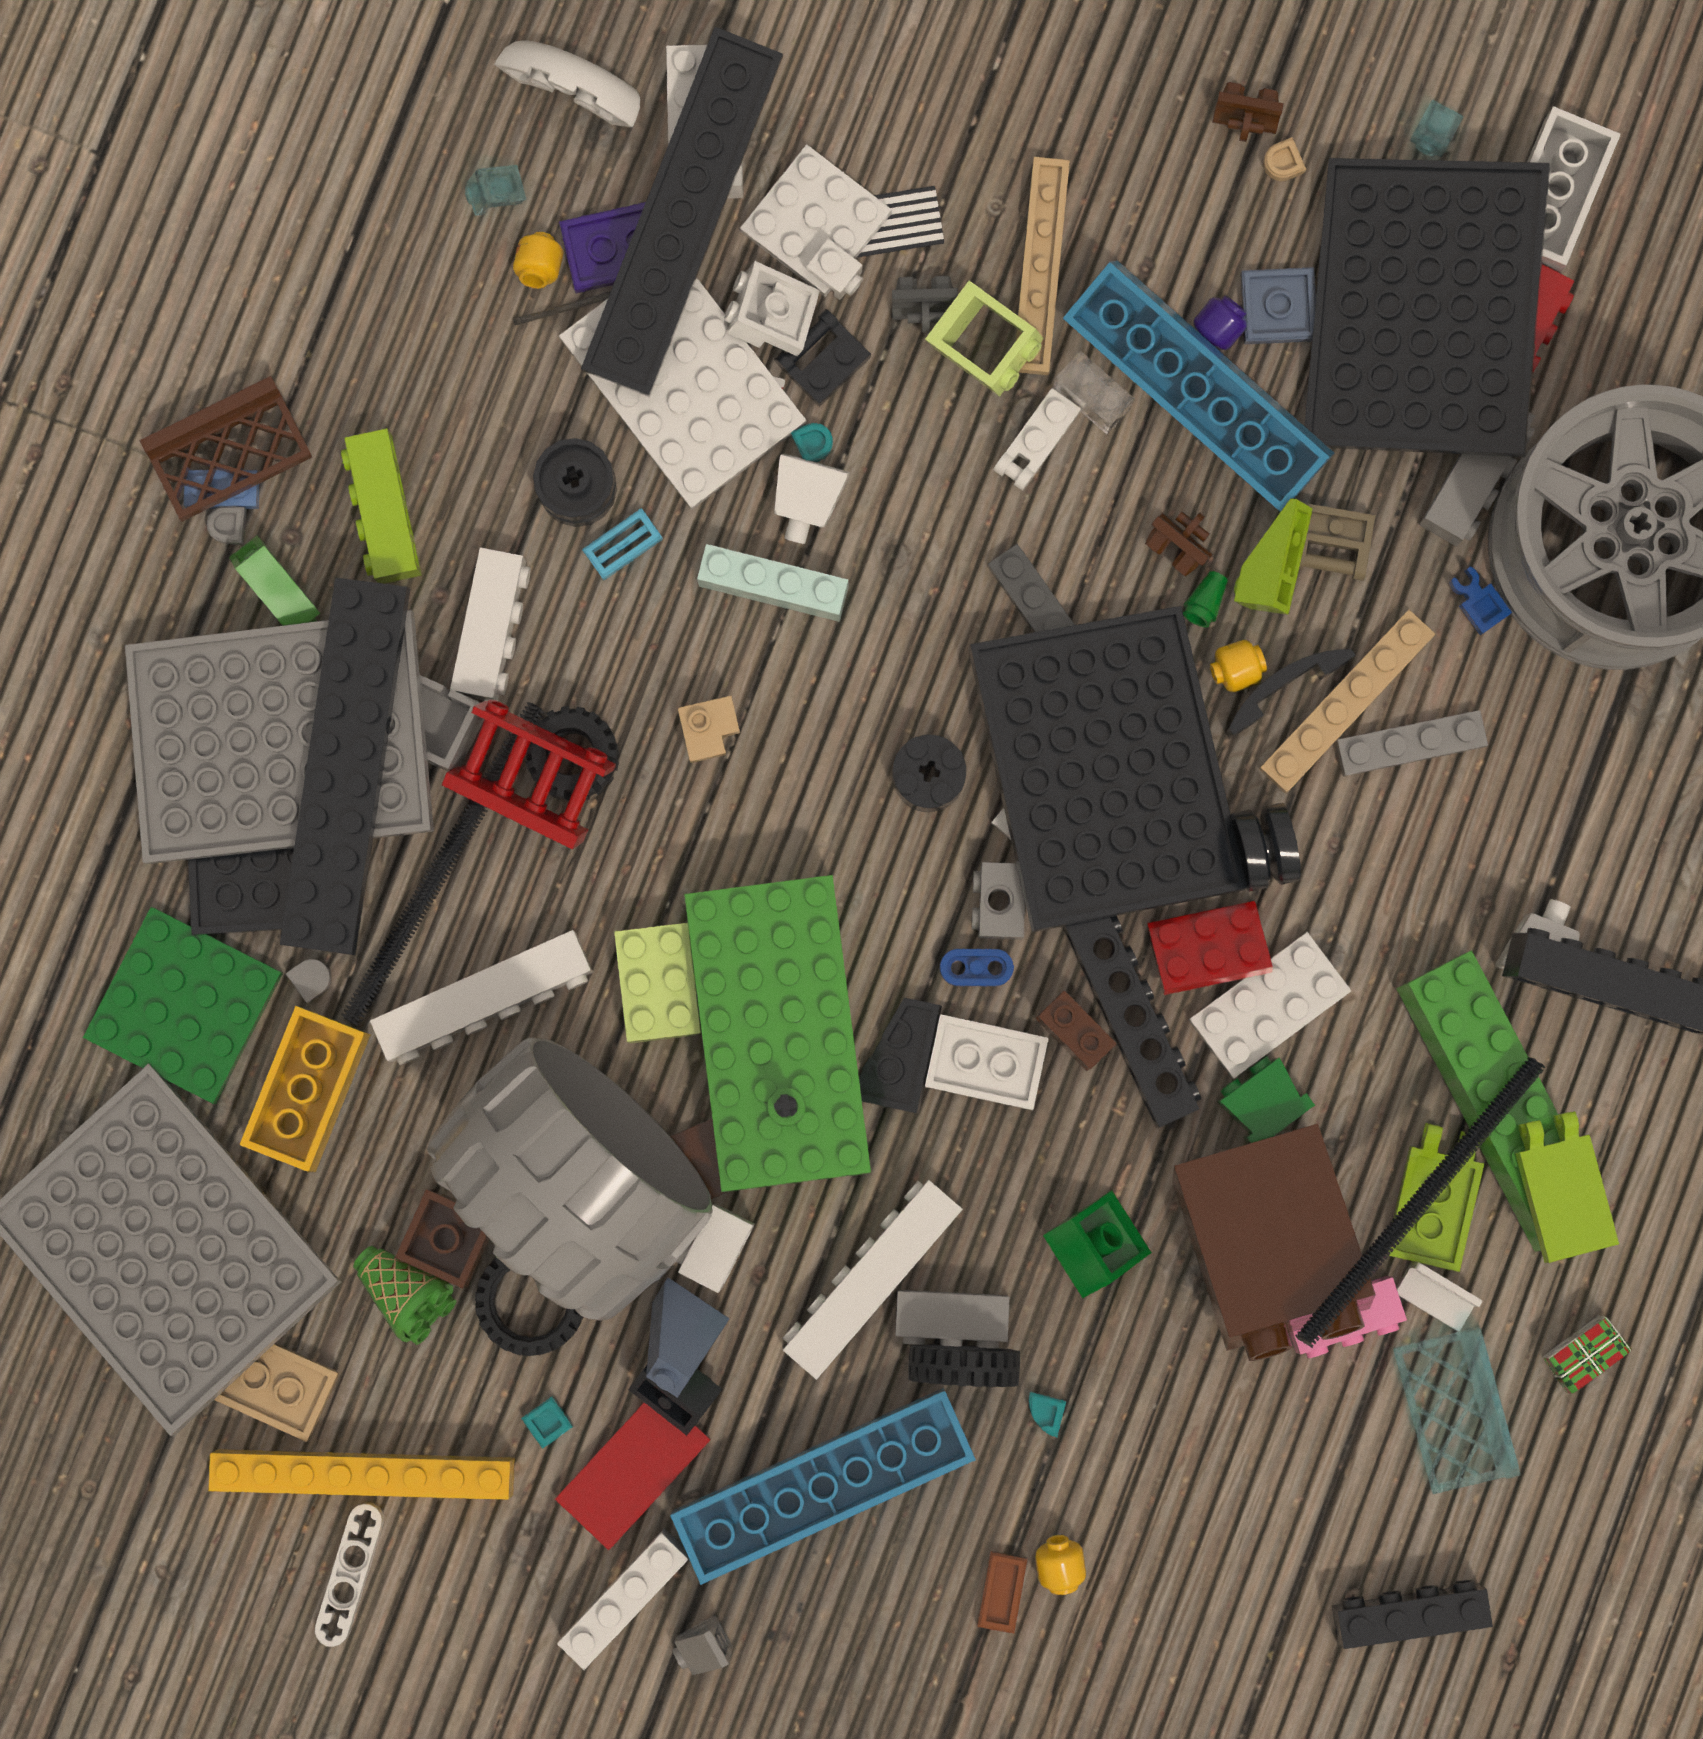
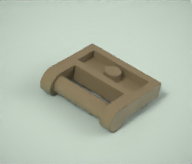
(1339, 530)

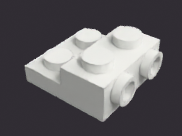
(771, 309)

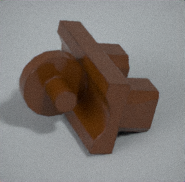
(1248, 113)
(1167, 531)

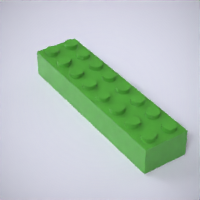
(1476, 1059)

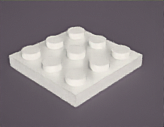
(810, 206)

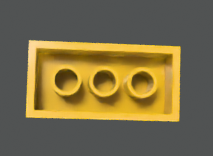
(305, 1089)

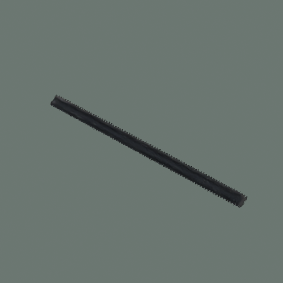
(429, 887)
(1445, 1172)

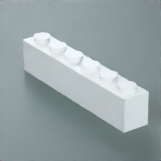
(481, 997)
(871, 1279)

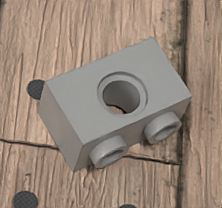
(993, 923)

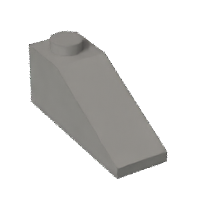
(703, 1647)

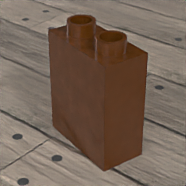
(1271, 1239)

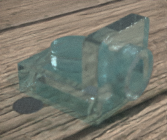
(1436, 129)
(494, 188)

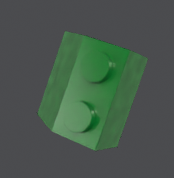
(1097, 1244)

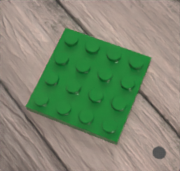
(183, 1005)

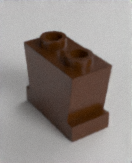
(1075, 1031)

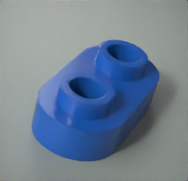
(976, 967)

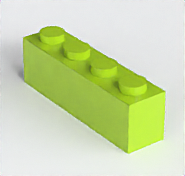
(382, 507)

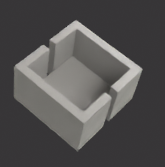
(447, 724)

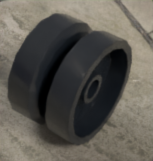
(571, 461)
(1267, 846)

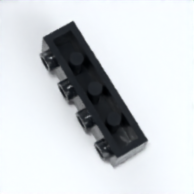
(1411, 1615)

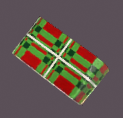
(1586, 1354)

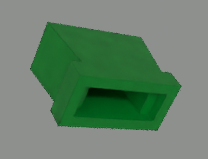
(1264, 1100)

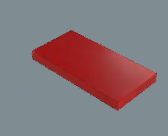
(629, 1474)

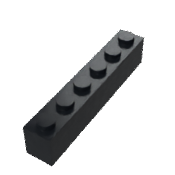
(1606, 980)

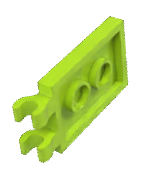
(1565, 1190)
(1444, 1228)

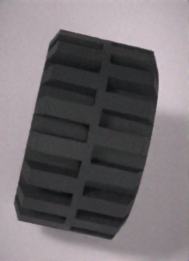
(568, 722)

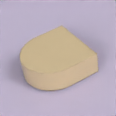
(1283, 161)

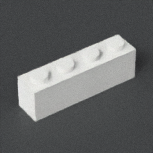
(489, 625)
(623, 1599)

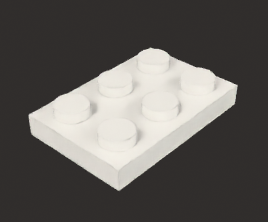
(986, 1062)

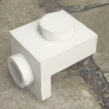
(836, 269)

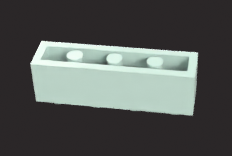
(773, 582)

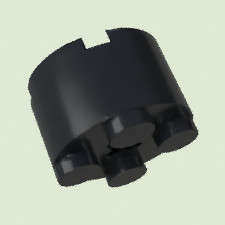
(910, 783)

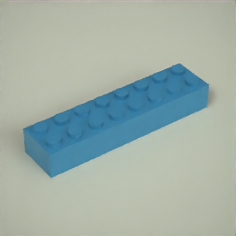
(1198, 385)
(822, 1486)

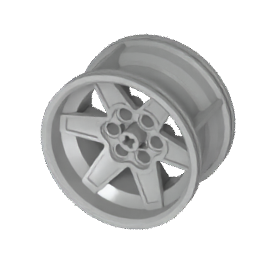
(1541, 589)

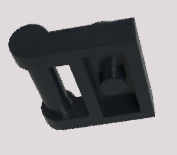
(831, 366)

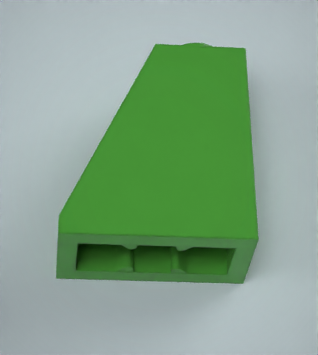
(273, 583)

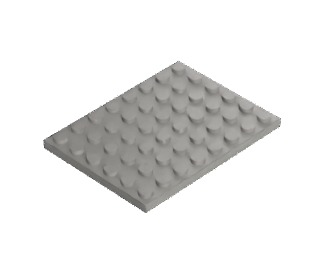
(229, 736)
(162, 1249)

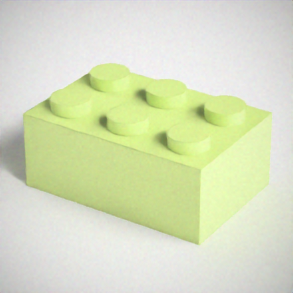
(657, 983)

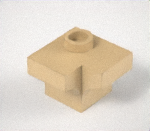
(707, 726)

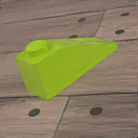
(1273, 566)

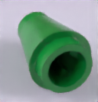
(1205, 601)

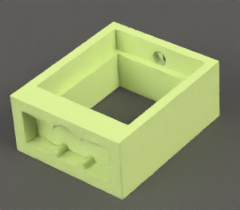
(959, 317)

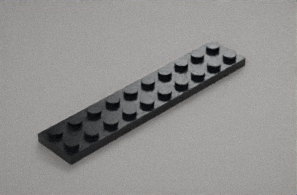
(682, 211)
(345, 766)

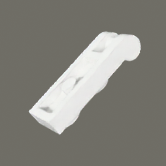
(1038, 438)

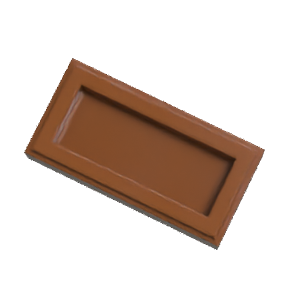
(1002, 1592)

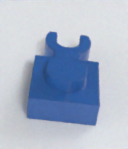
(1483, 606)

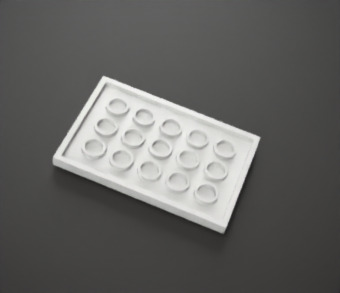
(710, 404)

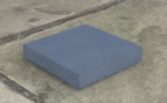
(1278, 305)

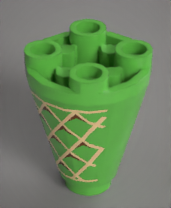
(403, 1293)

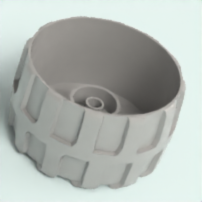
(569, 1179)

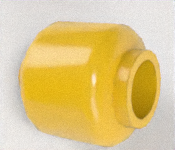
(538, 260)
(1238, 665)
(1060, 1565)

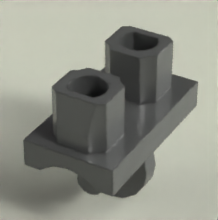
(922, 305)

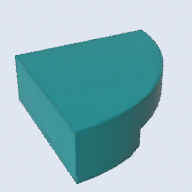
(1047, 1412)

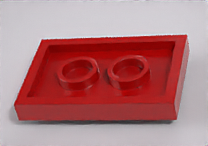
(1209, 947)

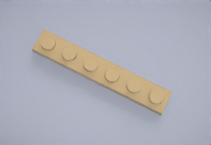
(1043, 255)
(1347, 701)

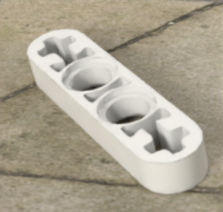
(351, 1574)

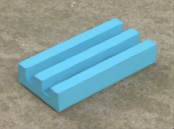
(629, 556)

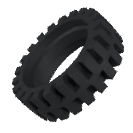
(504, 1337)
(964, 1365)

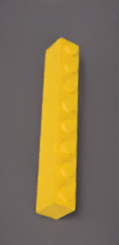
(361, 1474)

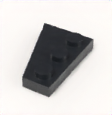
(901, 1060)

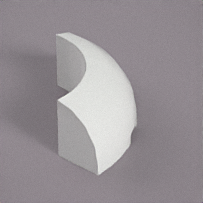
(557, 69)

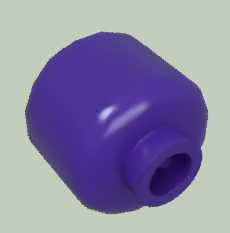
(1221, 322)

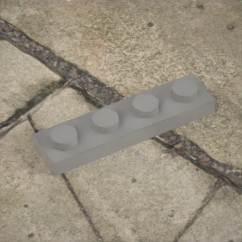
(1411, 743)

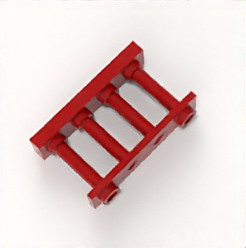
(500, 794)

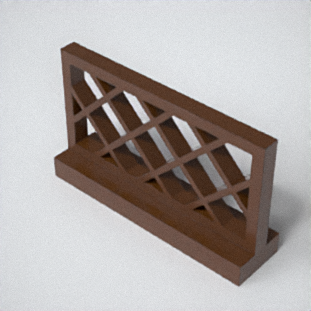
(212, 421)

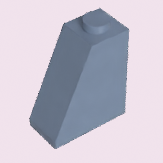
(680, 1336)

